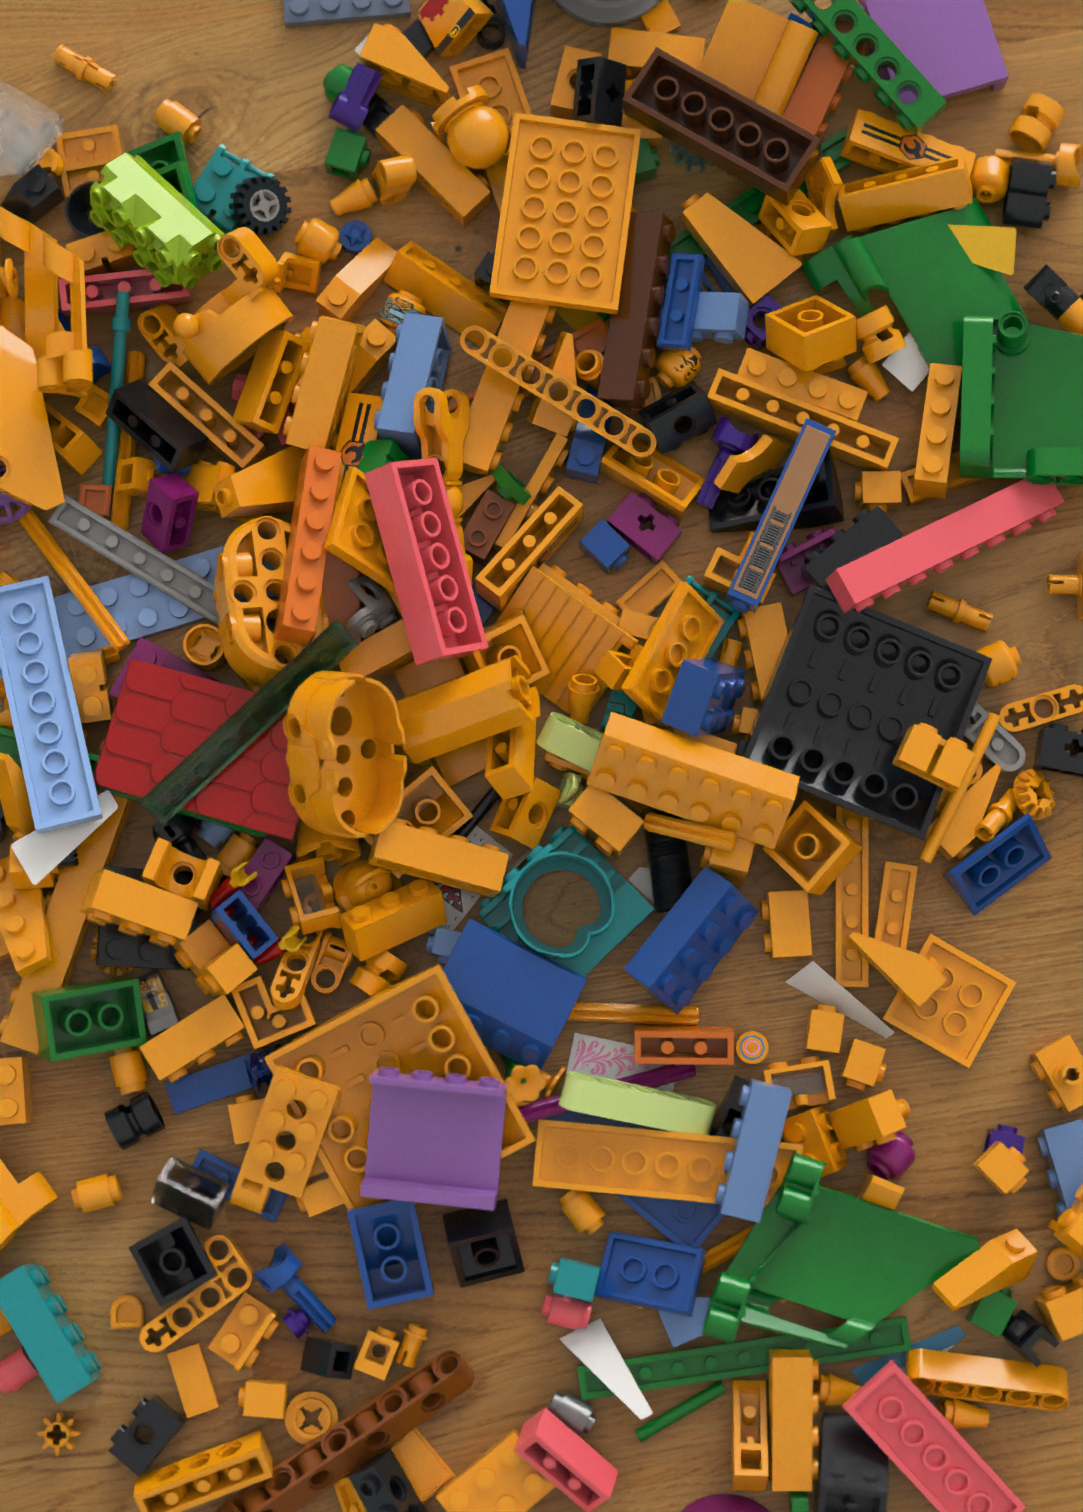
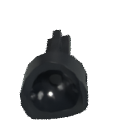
(179, 832)

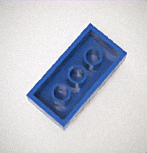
(691, 940)

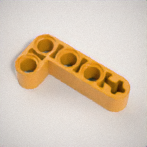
(194, 1300)

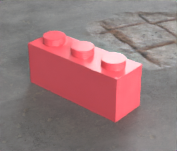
(566, 1460)

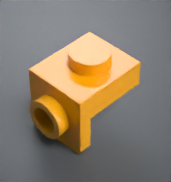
(298, 273)

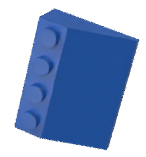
(511, 993)

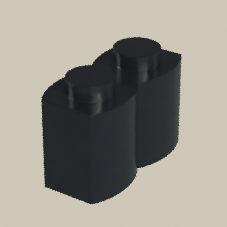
(1027, 192)

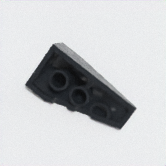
(744, 510)

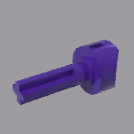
(730, 442)

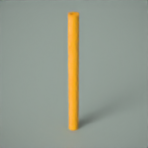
(956, 796)

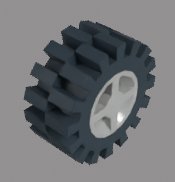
(271, 205)

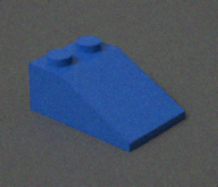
(518, 19)
(390, 1253)

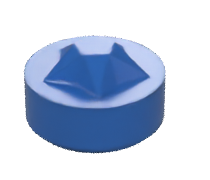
(355, 236)

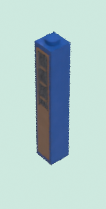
(779, 516)

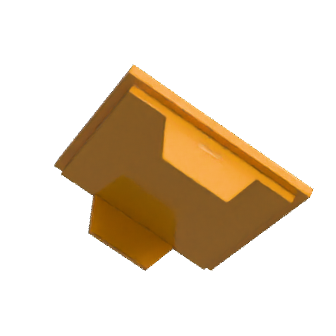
(421, 1464)

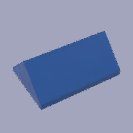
(999, 864)

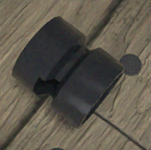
(134, 1120)

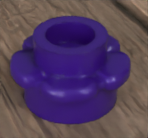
(297, 1322)

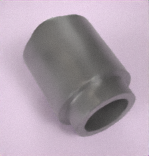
(572, 1412)

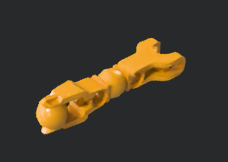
(443, 439)

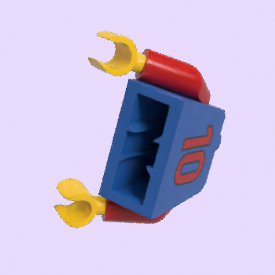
(242, 923)

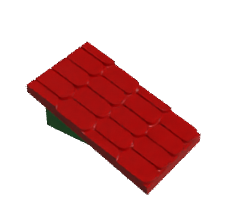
(165, 718)

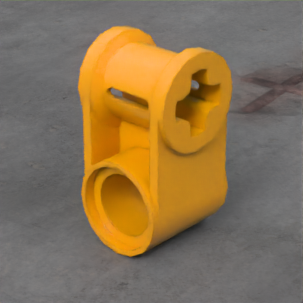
(394, 178)
(332, 961)

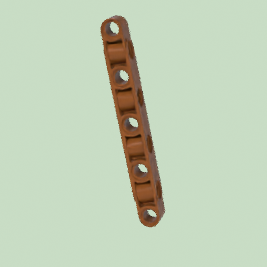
(357, 1437)

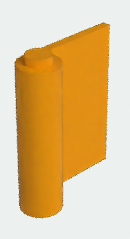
(758, 53)

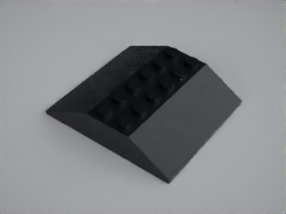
(846, 701)

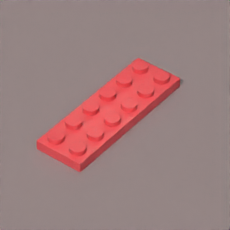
(927, 1446)

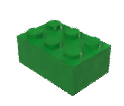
(89, 1018)

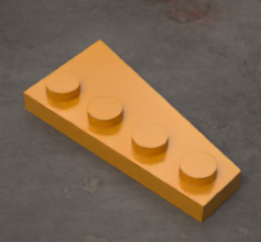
(23, 924)

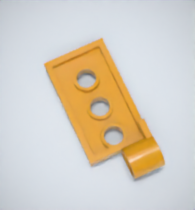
(254, 1181)

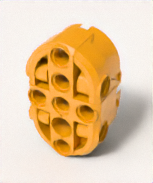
(242, 625)
(345, 772)

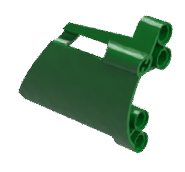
(923, 275)

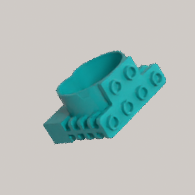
(620, 903)

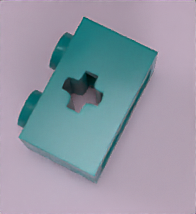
(574, 1278)

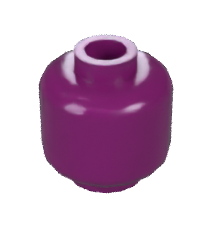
(891, 1158)

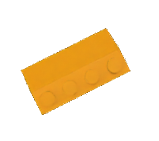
(324, 382)

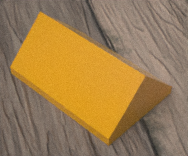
(656, 476)

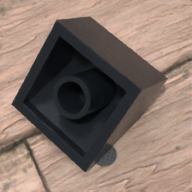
(483, 1244)
(173, 1261)

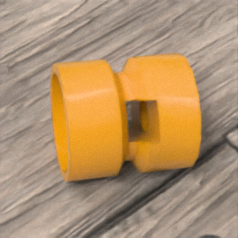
(1038, 119)
(879, 322)
(204, 648)
(378, 973)

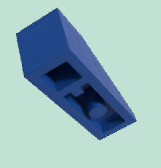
(587, 446)

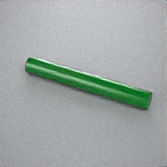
(680, 1411)

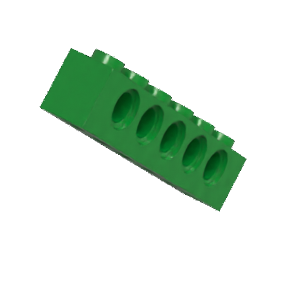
(886, 54)

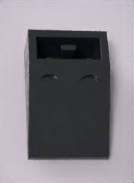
(850, 1468)

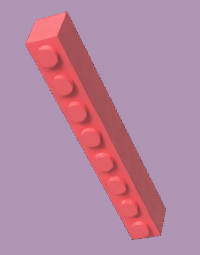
(942, 543)

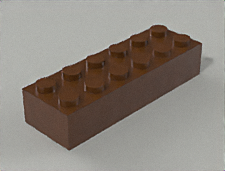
(722, 126)

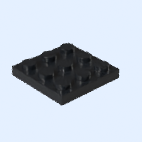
(137, 952)

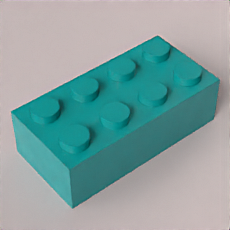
(47, 1332)

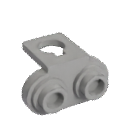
(378, 613)

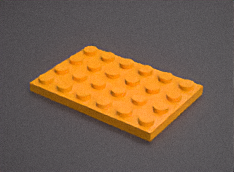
(565, 213)

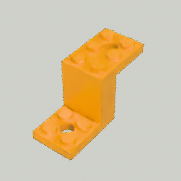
(381, 652)

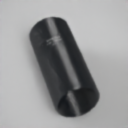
(667, 867)

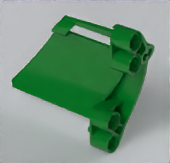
(831, 1258)

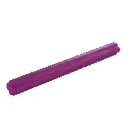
(651, 1078)

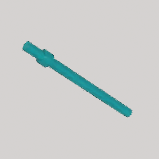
(121, 325)

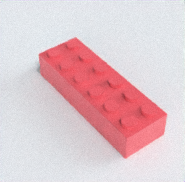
(426, 560)

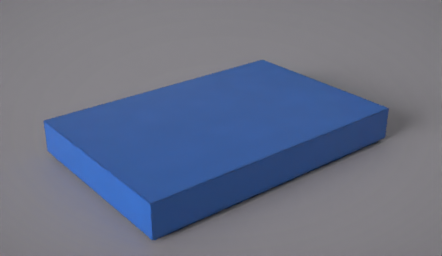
(650, 1273)

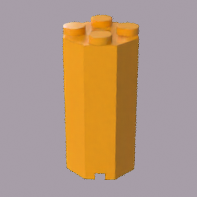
(467, 709)

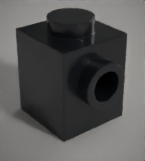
(328, 1358)

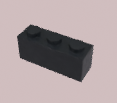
(156, 425)
(870, 532)

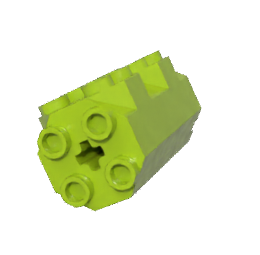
(165, 228)

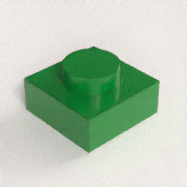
(510, 486)

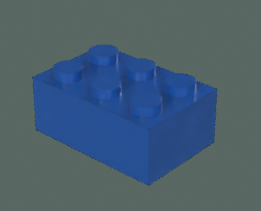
(704, 696)

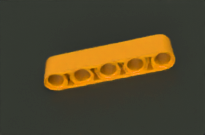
(988, 1379)

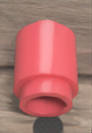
(566, 1311)
(16, 1370)

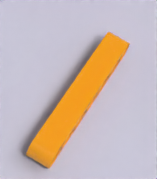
(569, 403)

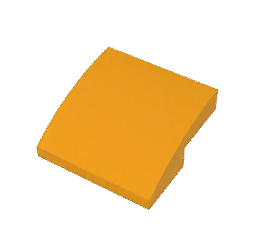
(86, 154)

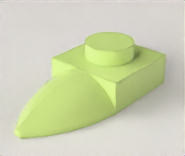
(570, 789)

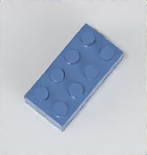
(418, 363)

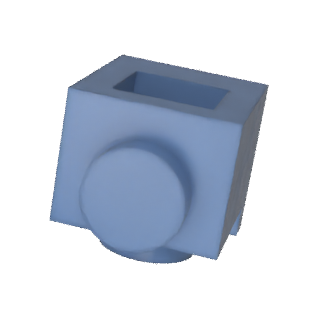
(442, 943)

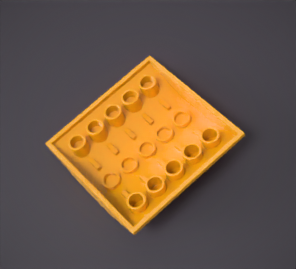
(402, 1027)

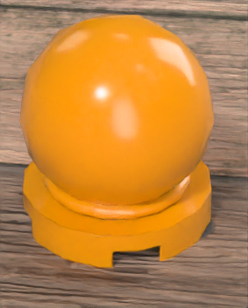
(473, 131)

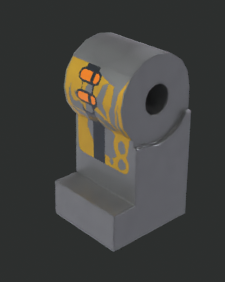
(157, 1003)

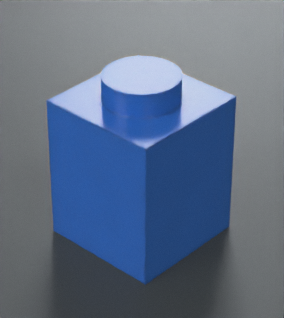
(605, 547)

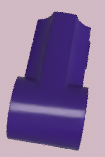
(352, 104)

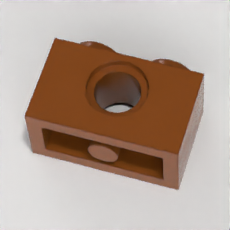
(486, 526)

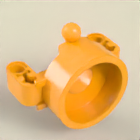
(232, 322)

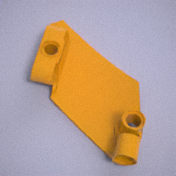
(25, 430)

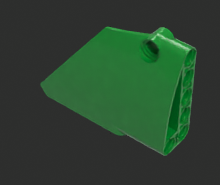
(1021, 402)

